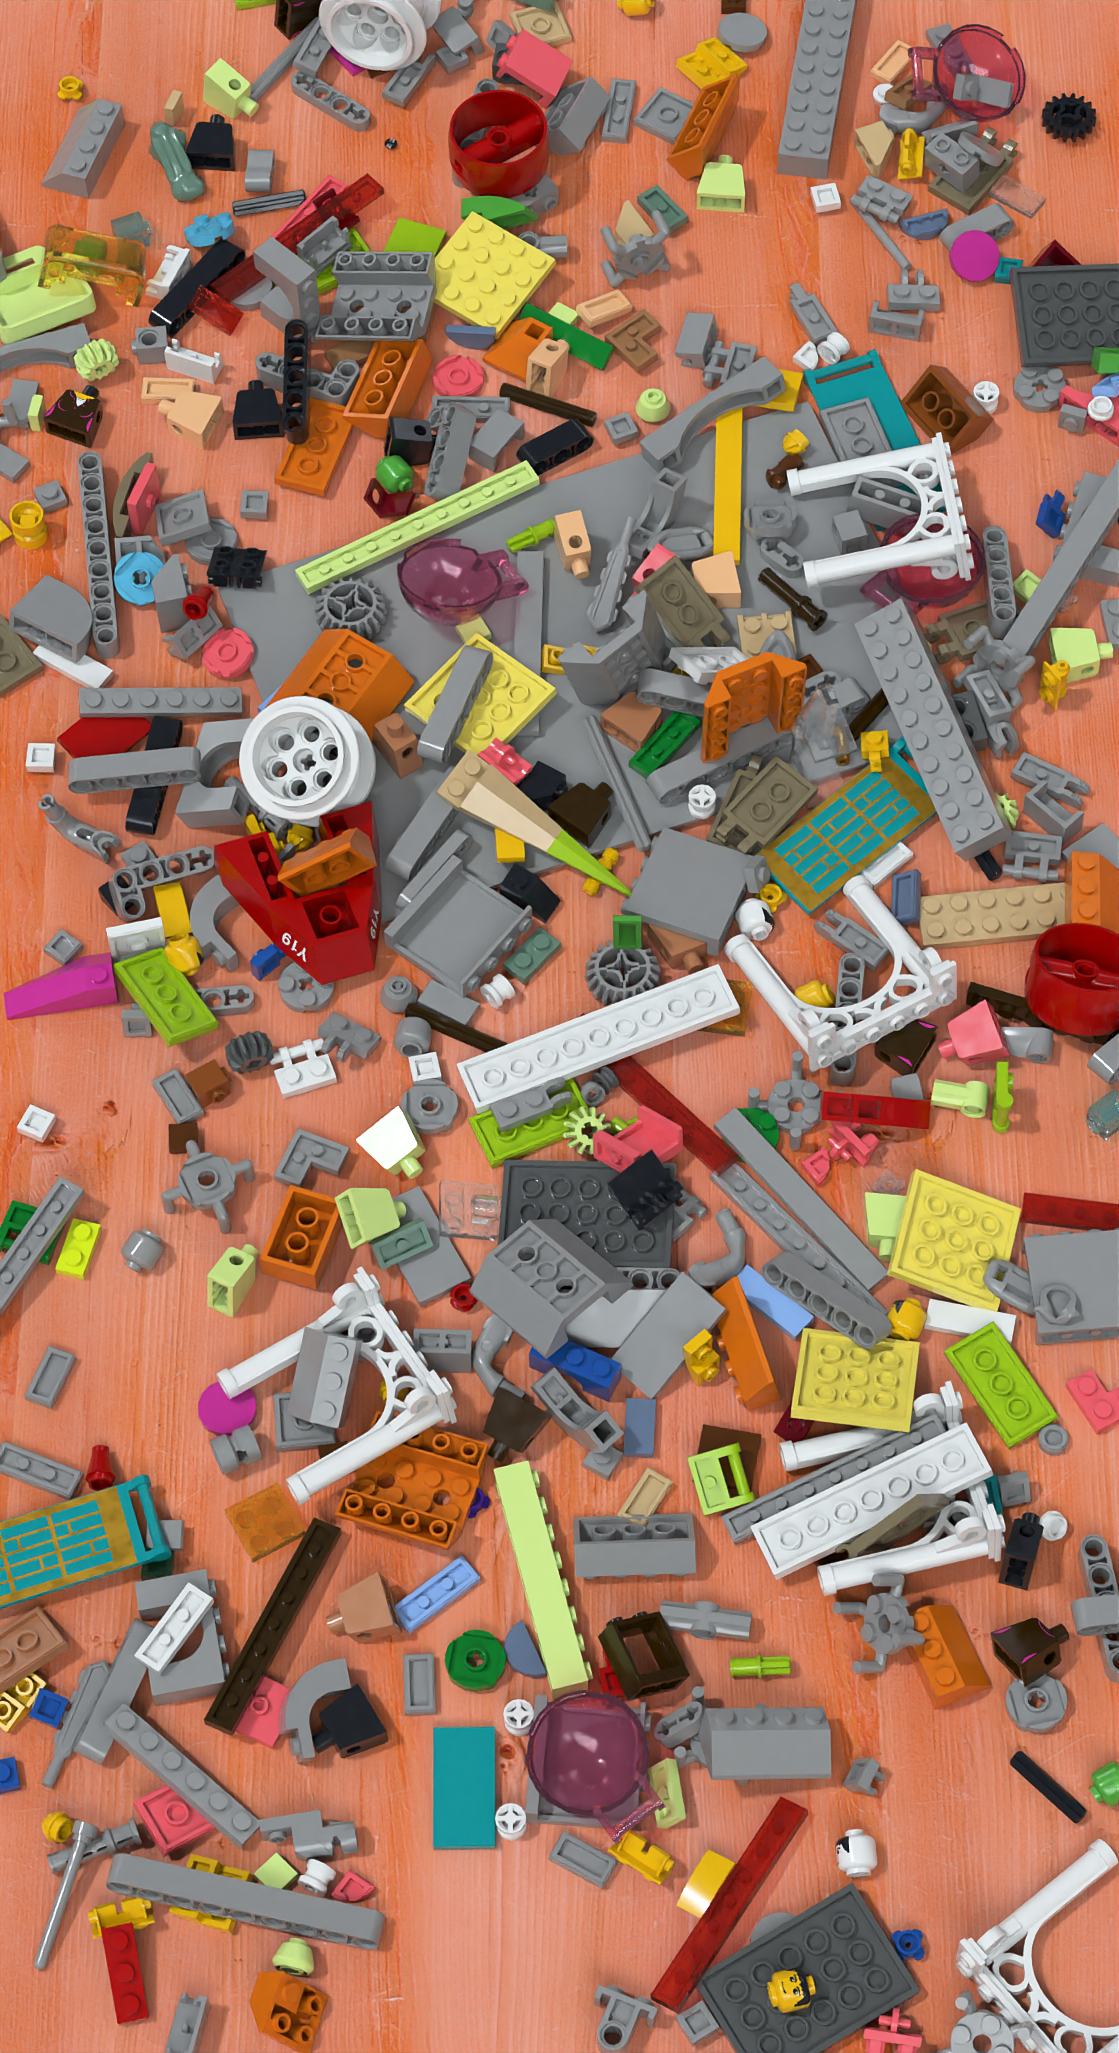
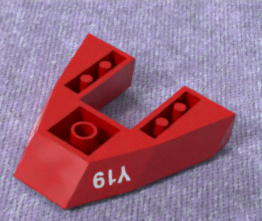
(324, 932)

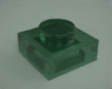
(158, 1569)

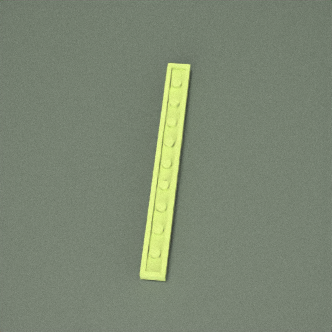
(417, 527)

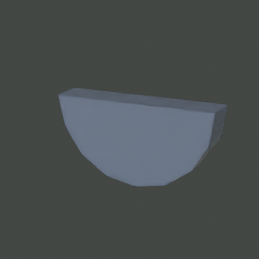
(926, 225)
(471, 336)
(522, 1653)

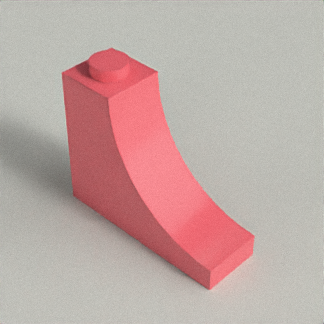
(1108, 429)

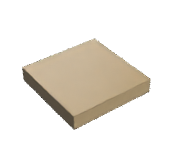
(543, 24)

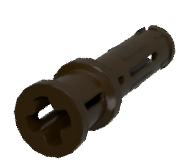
(800, 605)

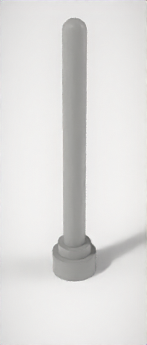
(82, 1835)

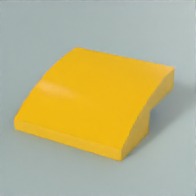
(710, 63)
(211, 1921)

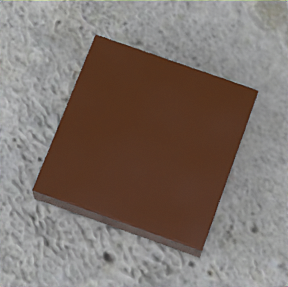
(717, 1437)

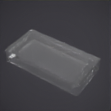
(1017, 196)

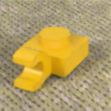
(874, 747)

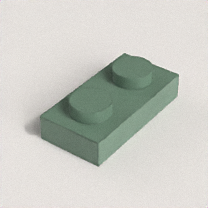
(657, 199)
(532, 955)
(401, 1244)

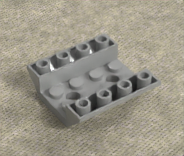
(384, 287)
(617, 664)
(527, 1291)

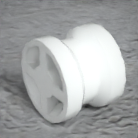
(833, 348)
(989, 392)
(704, 795)
(497, 991)
(518, 1710)
(510, 1814)
(316, 1877)

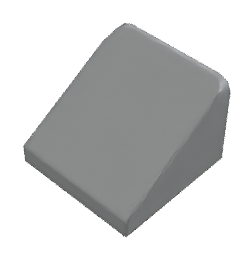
(906, 1087)
(172, 1532)

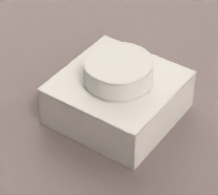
(825, 197)
(41, 757)
(424, 1067)
(36, 1123)

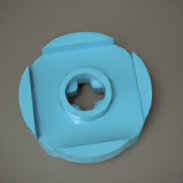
(206, 229)
(124, 579)

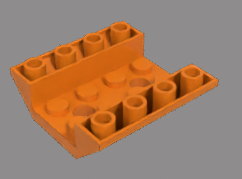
(363, 692)
(747, 694)
(422, 1469)

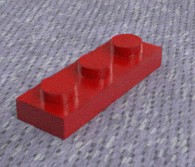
(125, 1973)

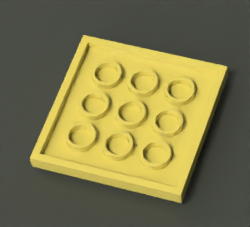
(488, 273)
(503, 706)
(950, 1239)
(855, 1384)

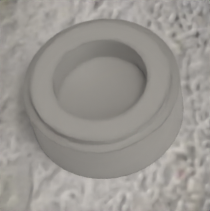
(1053, 1439)

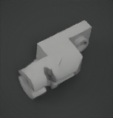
(994, 712)
(309, 1835)

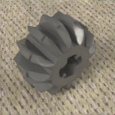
(249, 1052)

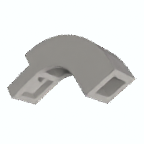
(660, 510)
(206, 911)
(582, 1423)
(319, 1682)

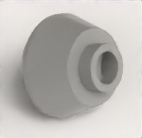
(398, 993)

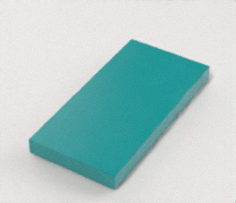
(463, 1788)

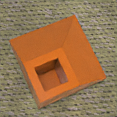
(516, 344)
(287, 2009)

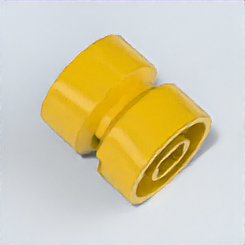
(28, 525)

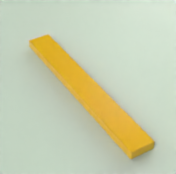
(728, 484)

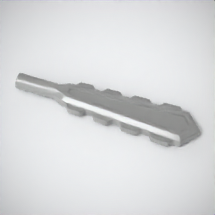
(608, 594)
(73, 1719)

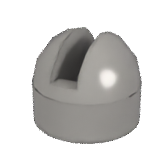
(598, 1091)

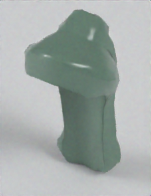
(169, 149)

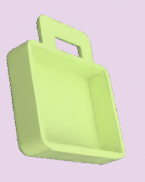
(32, 309)

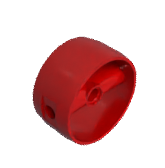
(481, 164)
(1075, 979)

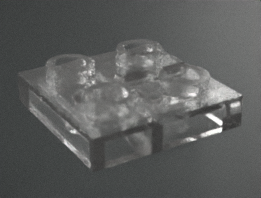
(469, 1210)

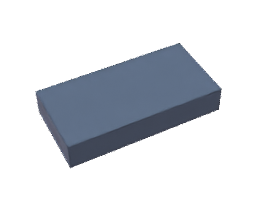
(906, 897)
(639, 1428)

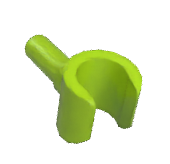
(619, 1125)

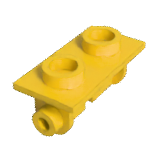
(911, 155)
(1054, 682)
(653, 1865)
(134, 1910)

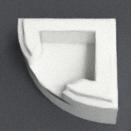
(807, 357)

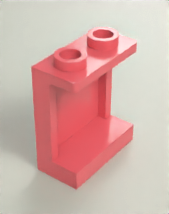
(534, 65)
(630, 1144)

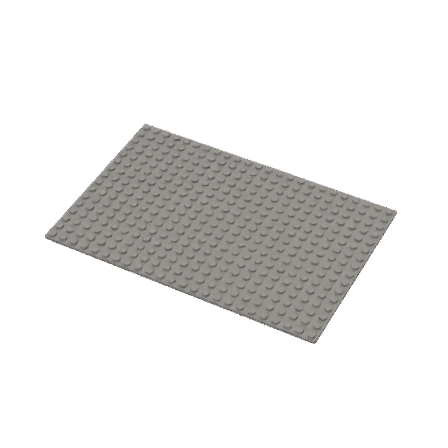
(284, 628)

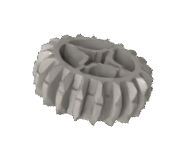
(345, 603)
(604, 977)

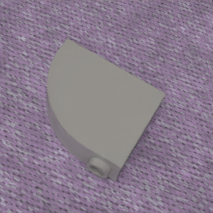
(54, 618)

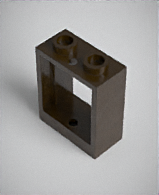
(671, 1665)

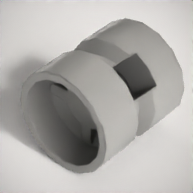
(236, 1449)

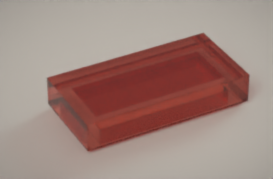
(215, 310)

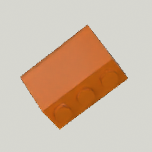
(328, 863)
(1091, 891)
(946, 1657)

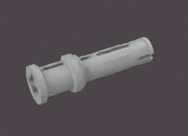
(276, 824)
(109, 1841)

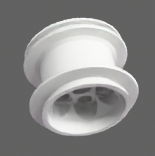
(378, 32)
(265, 752)

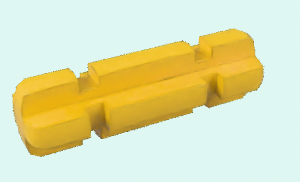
(609, 858)

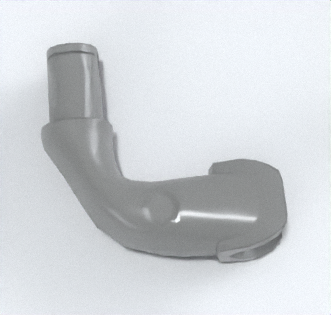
(900, 120)
(77, 832)
(722, 1270)
(492, 1338)

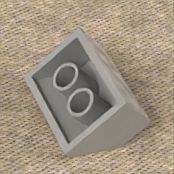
(574, 115)
(324, 1377)

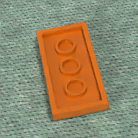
(314, 462)

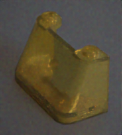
(93, 259)

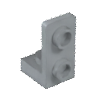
(983, 89)

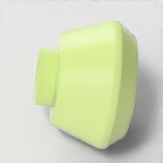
(653, 405)
(294, 1958)

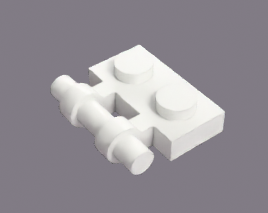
(305, 1075)

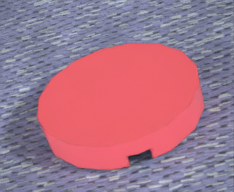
(458, 377)
(228, 653)

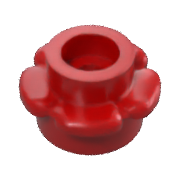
(460, 1291)

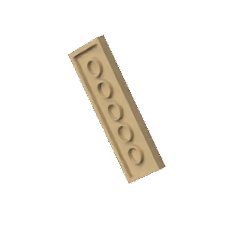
(990, 915)

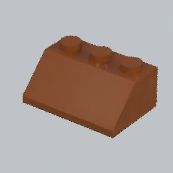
(946, 406)

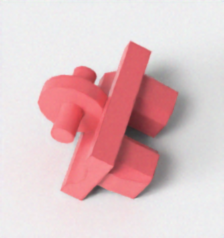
(506, 761)
(848, 1145)
(877, 2037)

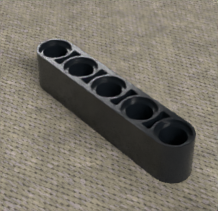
(173, 309)
(300, 391)
(148, 802)

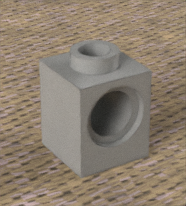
(150, 344)
(849, 532)

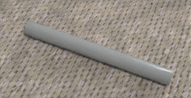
(884, 238)

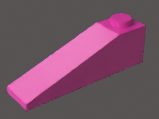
(71, 987)

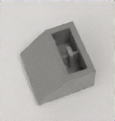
(169, 591)

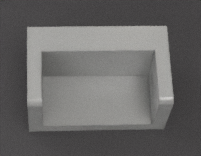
(494, 438)
(1050, 814)

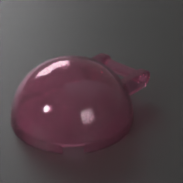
(968, 51)
(454, 582)
(916, 583)
(590, 1758)

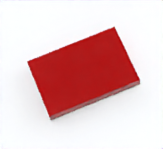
(103, 735)

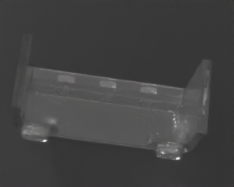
(817, 739)

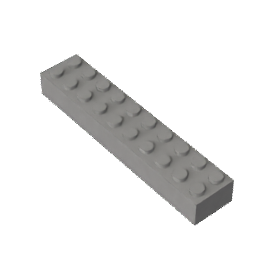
(816, 88)
(933, 730)

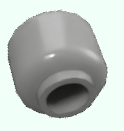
(412, 1036)
(142, 1250)

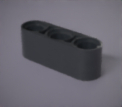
(556, 446)

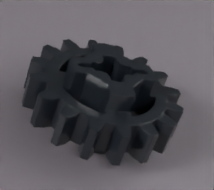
(1068, 117)

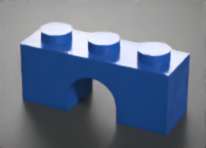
(593, 1371)

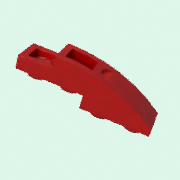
(874, 1110)

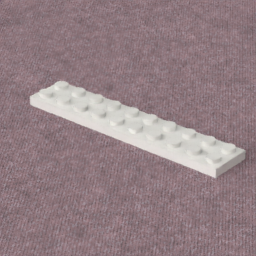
(599, 1037)

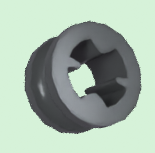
(606, 1079)

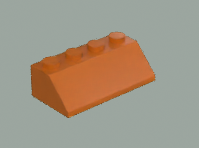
(704, 127)
(388, 385)
(744, 1348)

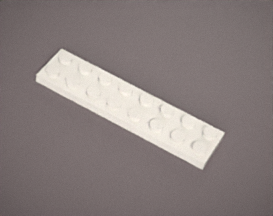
(858, 1504)

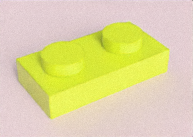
(78, 1249)

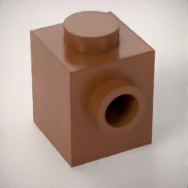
(209, 1083)

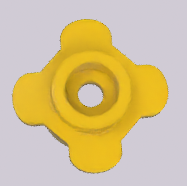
(70, 88)
(774, 891)

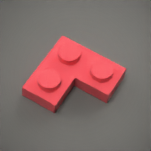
(1096, 1404)

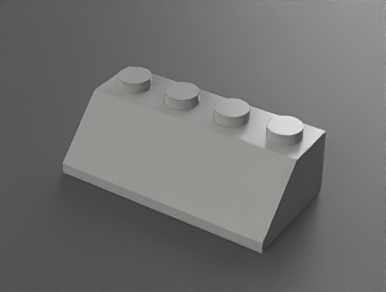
(85, 148)
(623, 1548)
(766, 1743)

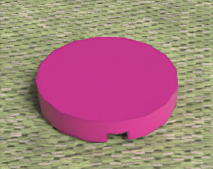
(974, 256)
(223, 1414)

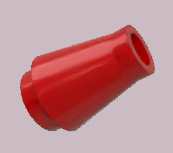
(197, 604)
(100, 1469)

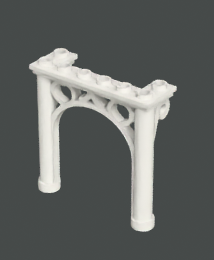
(941, 551)
(809, 1024)
(421, 1409)
(970, 1538)
(1027, 1920)

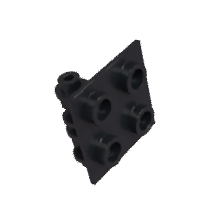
(236, 563)
(645, 1189)

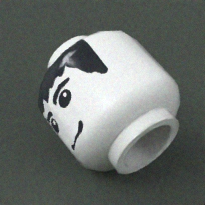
(755, 918)
(856, 1853)

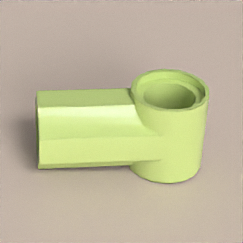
(968, 1097)

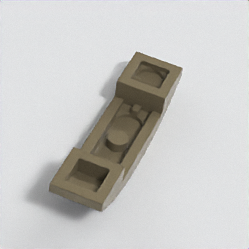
(120, 510)

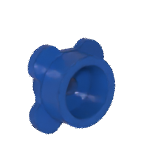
(913, 1937)

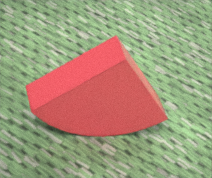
(817, 1166)
(352, 1889)

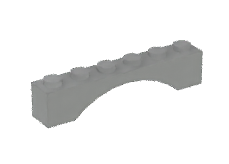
(49, 348)
(750, 387)

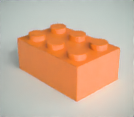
(302, 1238)

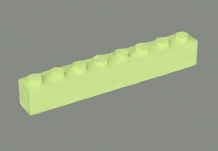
(541, 1579)

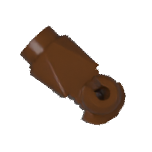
(778, 475)

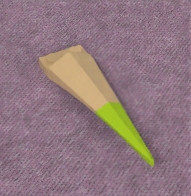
(494, 800)

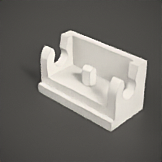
(170, 272)
(193, 363)

